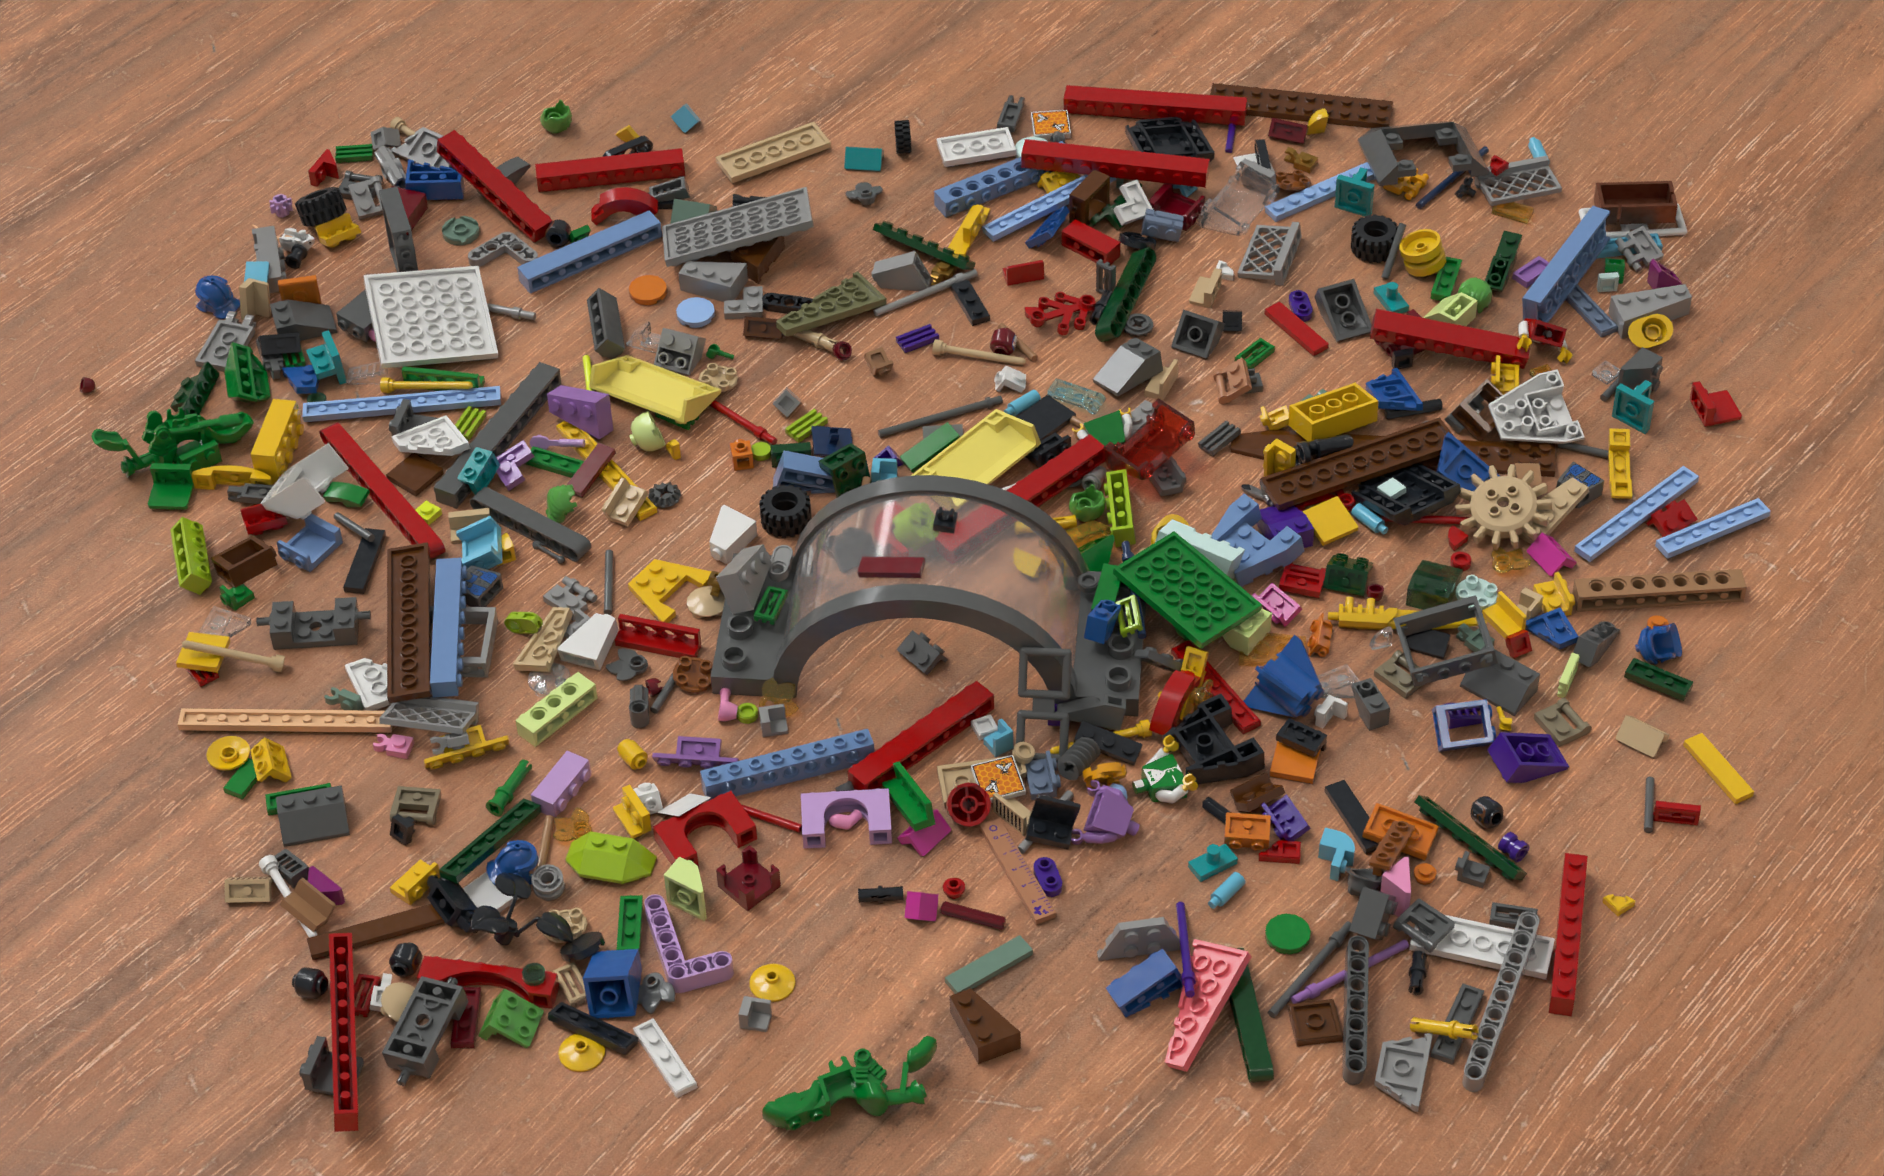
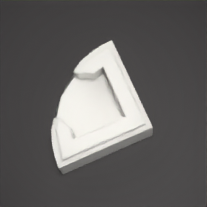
(1227, 272)

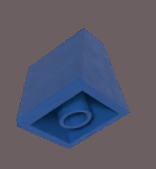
(613, 983)

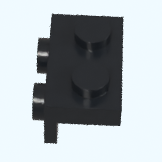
(1049, 449)

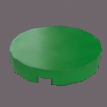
(1287, 933)

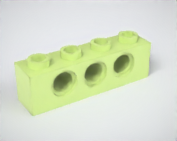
(556, 709)

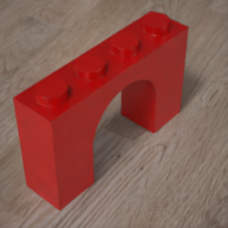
(721, 812)

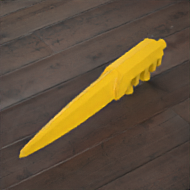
(1377, 618)

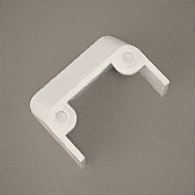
(299, 486)

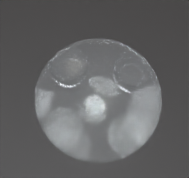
(545, 682)

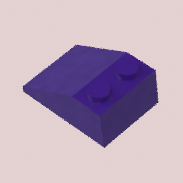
(1275, 521)
(1526, 756)

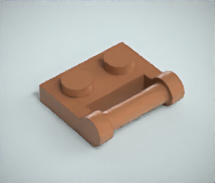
(1238, 380)

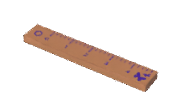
(1018, 871)

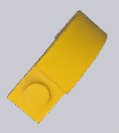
(1193, 661)

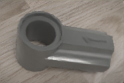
(639, 706)

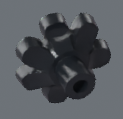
(1465, 188)

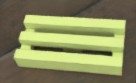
(1568, 675)

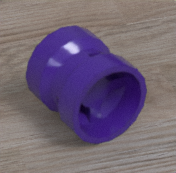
(1515, 848)

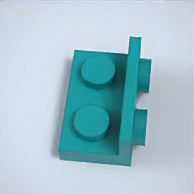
(479, 469)

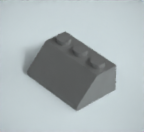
(1503, 684)
(312, 816)

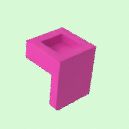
(921, 906)

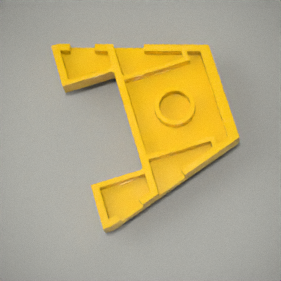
(660, 581)

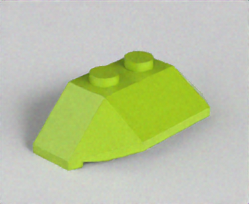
(610, 858)

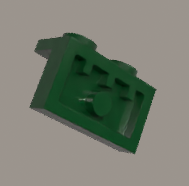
(777, 450)

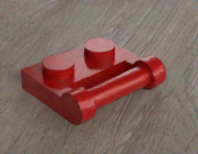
(1302, 580)

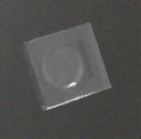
(1606, 372)

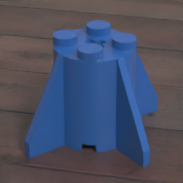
(1287, 683)

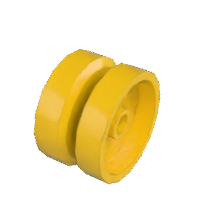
(1422, 252)

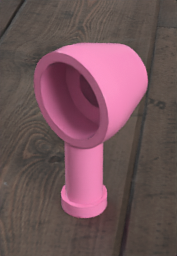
(727, 710)

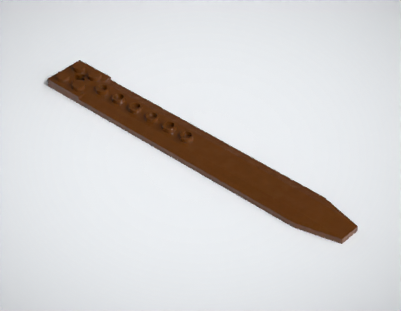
(1492, 453)

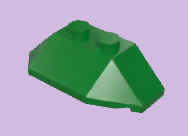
(245, 375)

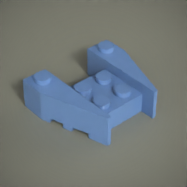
(1260, 554)

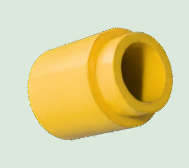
(632, 754)

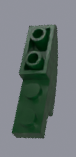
(1503, 261)

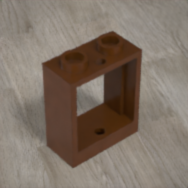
(1094, 186)
(1470, 418)
(244, 561)

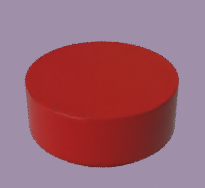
(1461, 560)

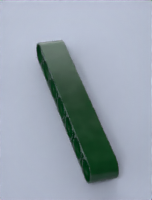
(1125, 294)
(1250, 1030)

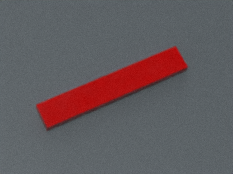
(1242, 715)

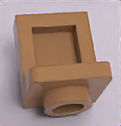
(878, 362)

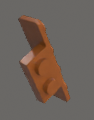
(1390, 847)

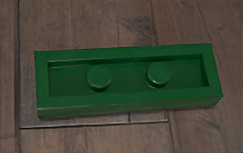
(1658, 679)

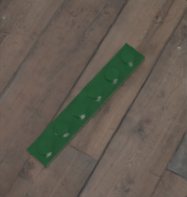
(930, 247)
(490, 840)
(1475, 842)

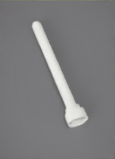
(269, 866)

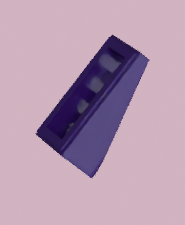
(1456, 719)

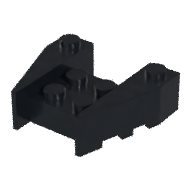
(1208, 747)

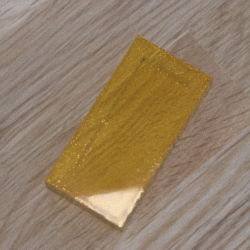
(1514, 211)

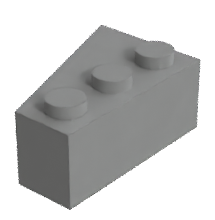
(268, 250)
(713, 279)
(744, 578)

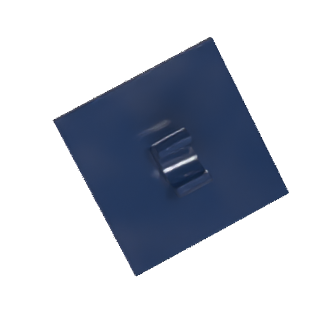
(829, 439)

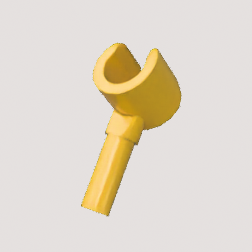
(1504, 723)

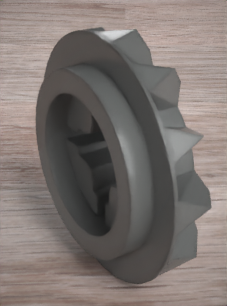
(1140, 320)
(668, 499)

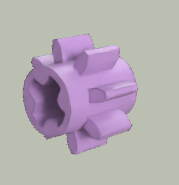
(281, 205)

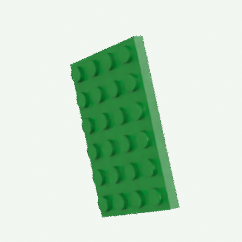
(1187, 589)

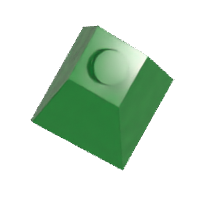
(1097, 553)

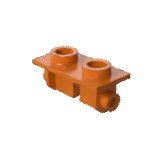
(1320, 637)

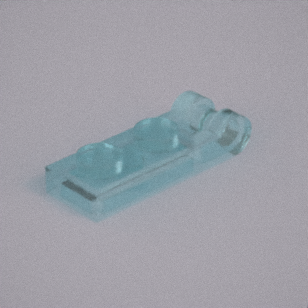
(1076, 395)

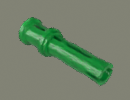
(504, 793)

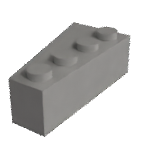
(1668, 301)

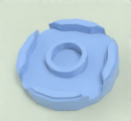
(695, 312)

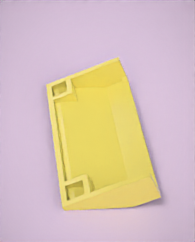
(653, 388)
(985, 449)

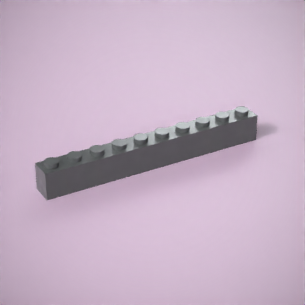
(501, 429)

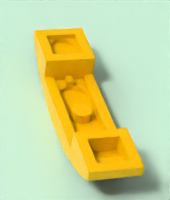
(1619, 463)
(228, 475)

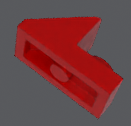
(323, 167)

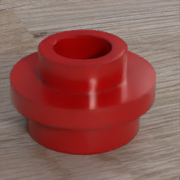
(953, 888)

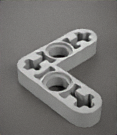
(503, 243)

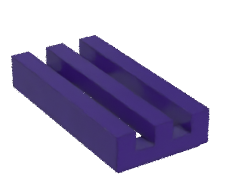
(915, 338)

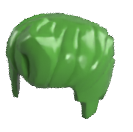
(556, 118)
(1478, 290)
(559, 502)
(1087, 504)

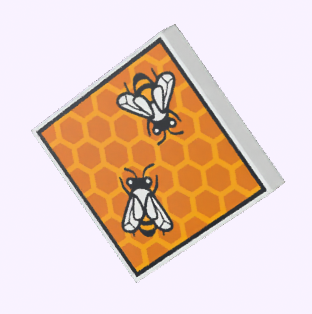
(1047, 122)
(999, 776)

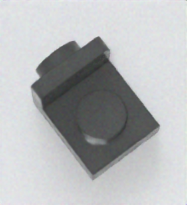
(1471, 872)

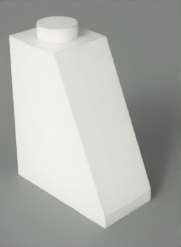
(731, 534)
(590, 642)

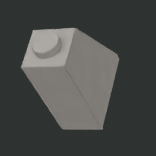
(902, 273)

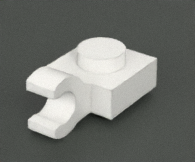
(377, 992)

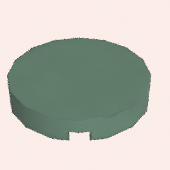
(460, 231)

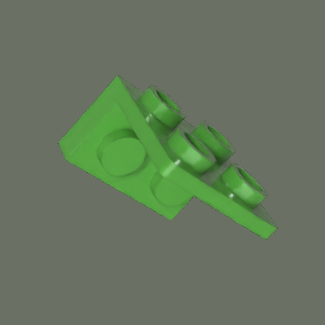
(512, 1018)

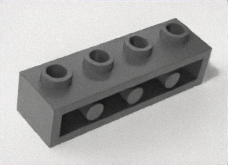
(605, 324)

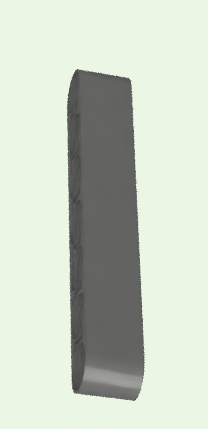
(532, 524)
(1355, 1018)

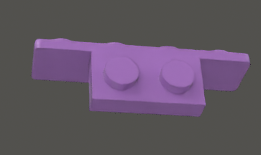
(695, 751)

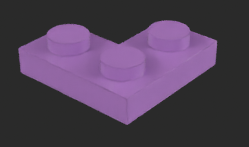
(509, 464)

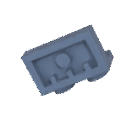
(1042, 777)

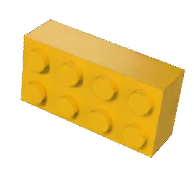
(1333, 412)
(277, 438)

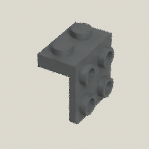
(405, 419)
(318, 1069)

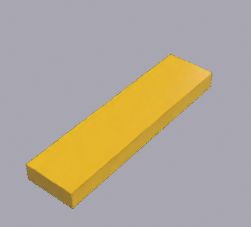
(1718, 768)

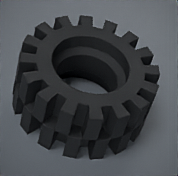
(902, 136)

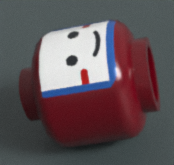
(1003, 341)

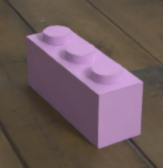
(561, 783)

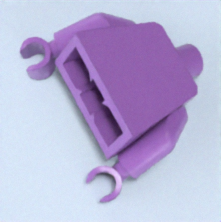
(1108, 816)

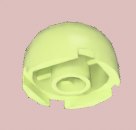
(646, 433)

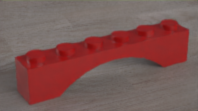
(494, 975)

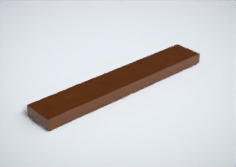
(379, 929)

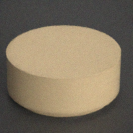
(1023, 752)

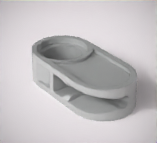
(781, 559)

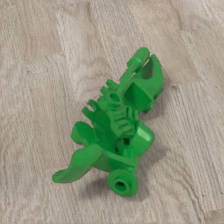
(168, 434)
(860, 1082)

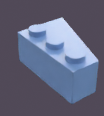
(802, 472)

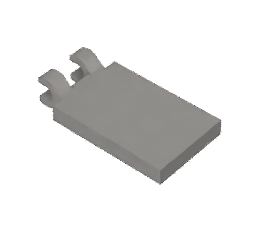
(224, 333)

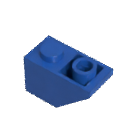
(1102, 621)

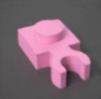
(396, 746)

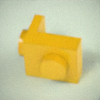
(1275, 419)

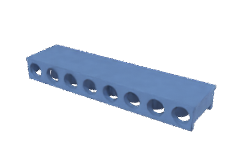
(1567, 266)

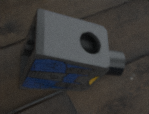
(1587, 478)
(481, 586)

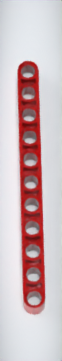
(381, 490)

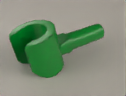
(714, 350)

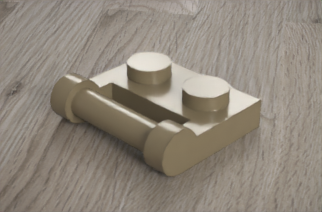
(1396, 677)
(1554, 724)
(416, 799)

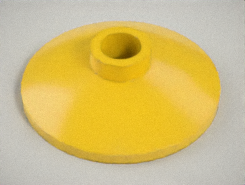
(228, 753)
(772, 989)
(580, 1059)

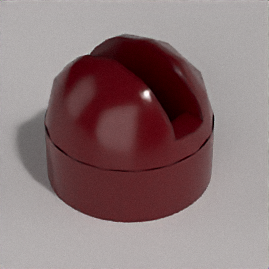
(87, 385)
(1375, 591)
(652, 685)

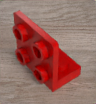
(1713, 407)

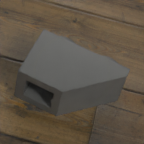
(1371, 704)

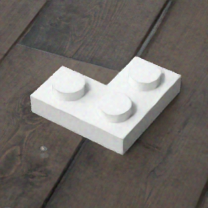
(1135, 206)

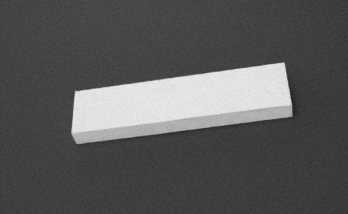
(665, 1058)

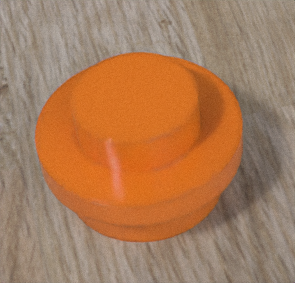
(1657, 621)
(1424, 873)

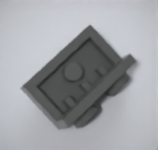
(1168, 478)
(920, 652)

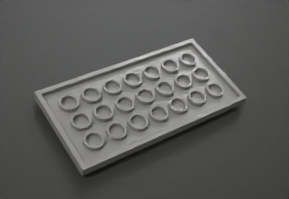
(737, 227)

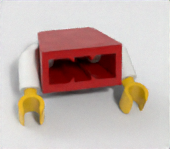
(1545, 334)

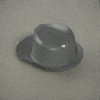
(1362, 878)

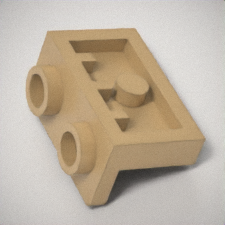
(624, 502)

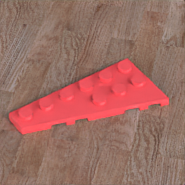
(1216, 975)

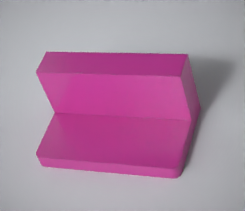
(1550, 554)
(926, 838)

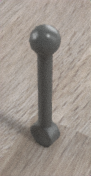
(536, 545)

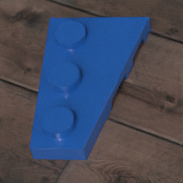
(1048, 228)

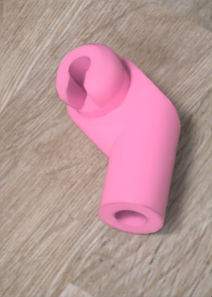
(845, 821)

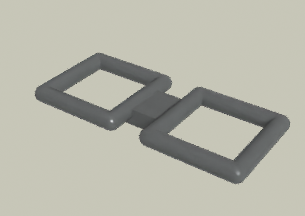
(1044, 700)

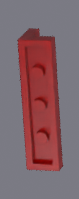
(657, 640)

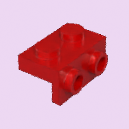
(258, 519)
(1673, 519)

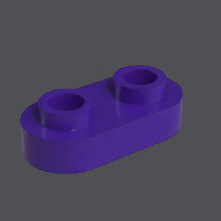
(1300, 305)
(1046, 875)

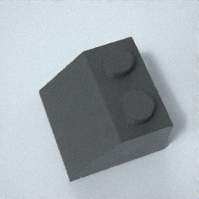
(1197, 334)
(1642, 367)

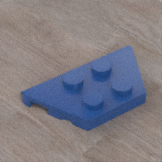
(1394, 392)
(1460, 463)

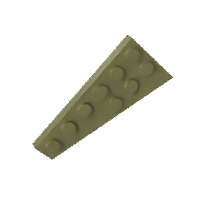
(834, 304)

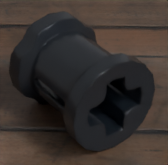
(297, 253)

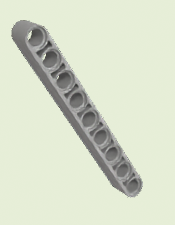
(1499, 1009)

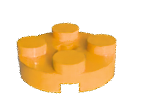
(1104, 773)

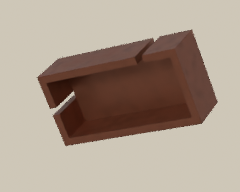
(1637, 202)

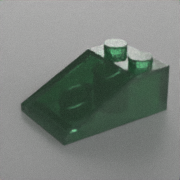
(1432, 585)

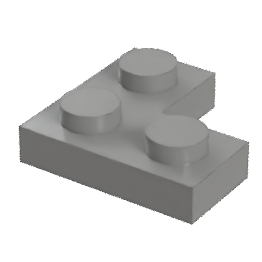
(750, 305)

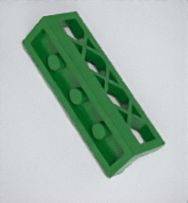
(423, 374)
(909, 799)

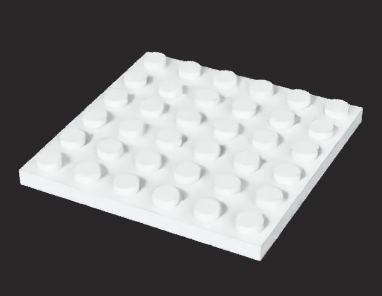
(430, 317)

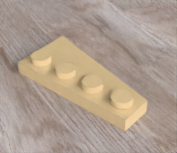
(1563, 502)
(544, 645)
(960, 773)

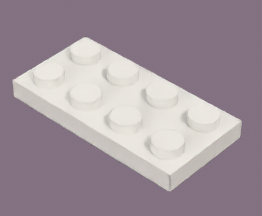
(976, 147)

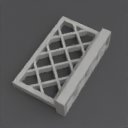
(1516, 173)
(1284, 254)
(433, 714)

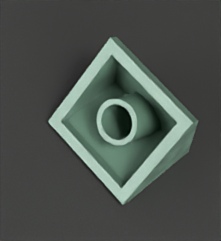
(688, 209)

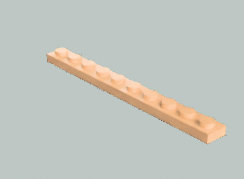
(282, 720)

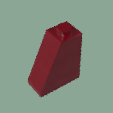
(414, 204)

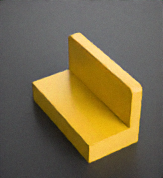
(1505, 616)

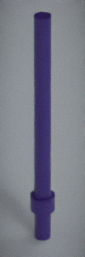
(1188, 975)

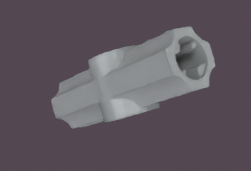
(391, 167)

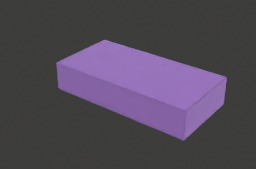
(1530, 272)

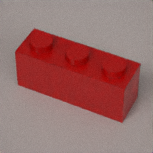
(1090, 242)

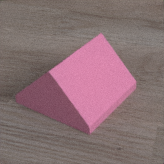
(1397, 883)

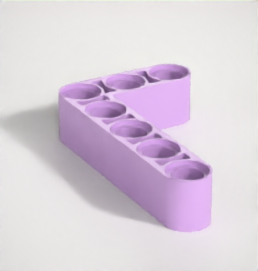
(682, 973)

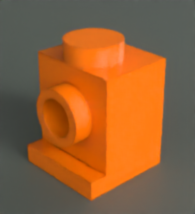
(739, 450)

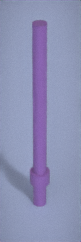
(1313, 990)

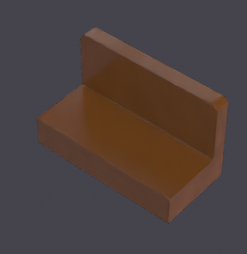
(761, 328)

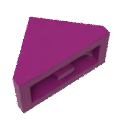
(1661, 276)
(326, 886)

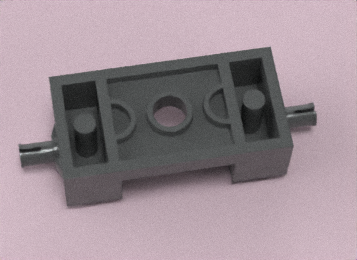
(294, 629)
(414, 1046)

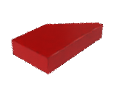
(1282, 852)

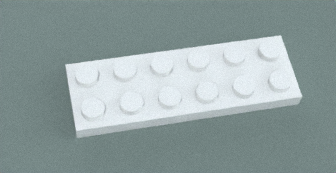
(1487, 946)

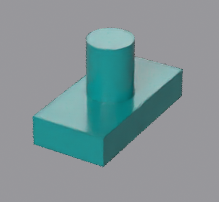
(1391, 298)
(1213, 862)

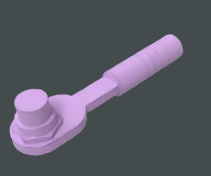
(543, 442)

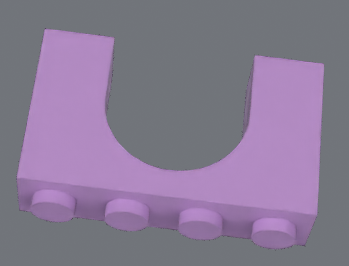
(819, 807)

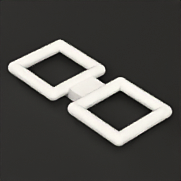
(1681, 230)

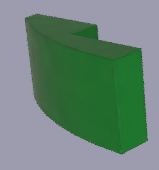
(348, 493)

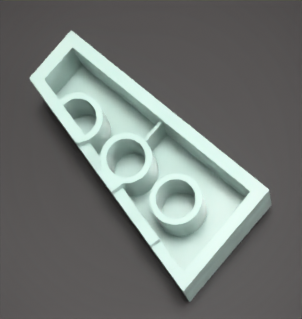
(1219, 553)

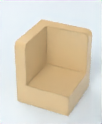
(1530, 603)

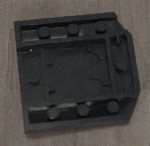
(1170, 137)
(1424, 494)

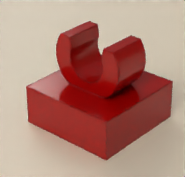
(1518, 643)

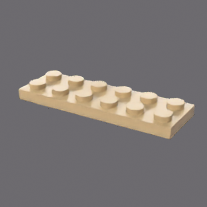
(773, 152)

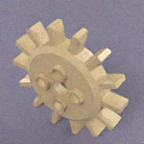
(1506, 522)

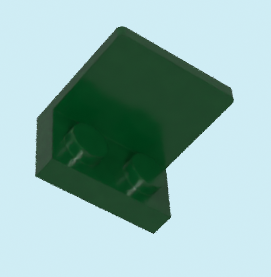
(846, 467)
(1347, 574)

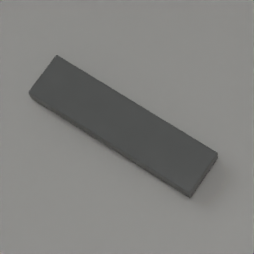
(1463, 1011)

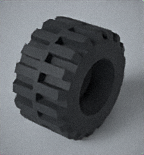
(320, 206)
(1373, 238)
(785, 511)

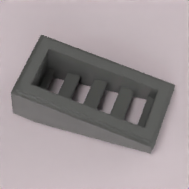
(675, 189)
(291, 878)

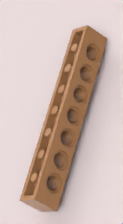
(1659, 590)

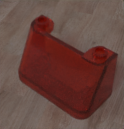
(1153, 444)

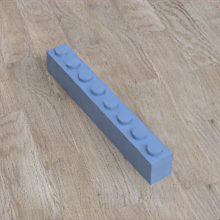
(589, 251)
(448, 628)

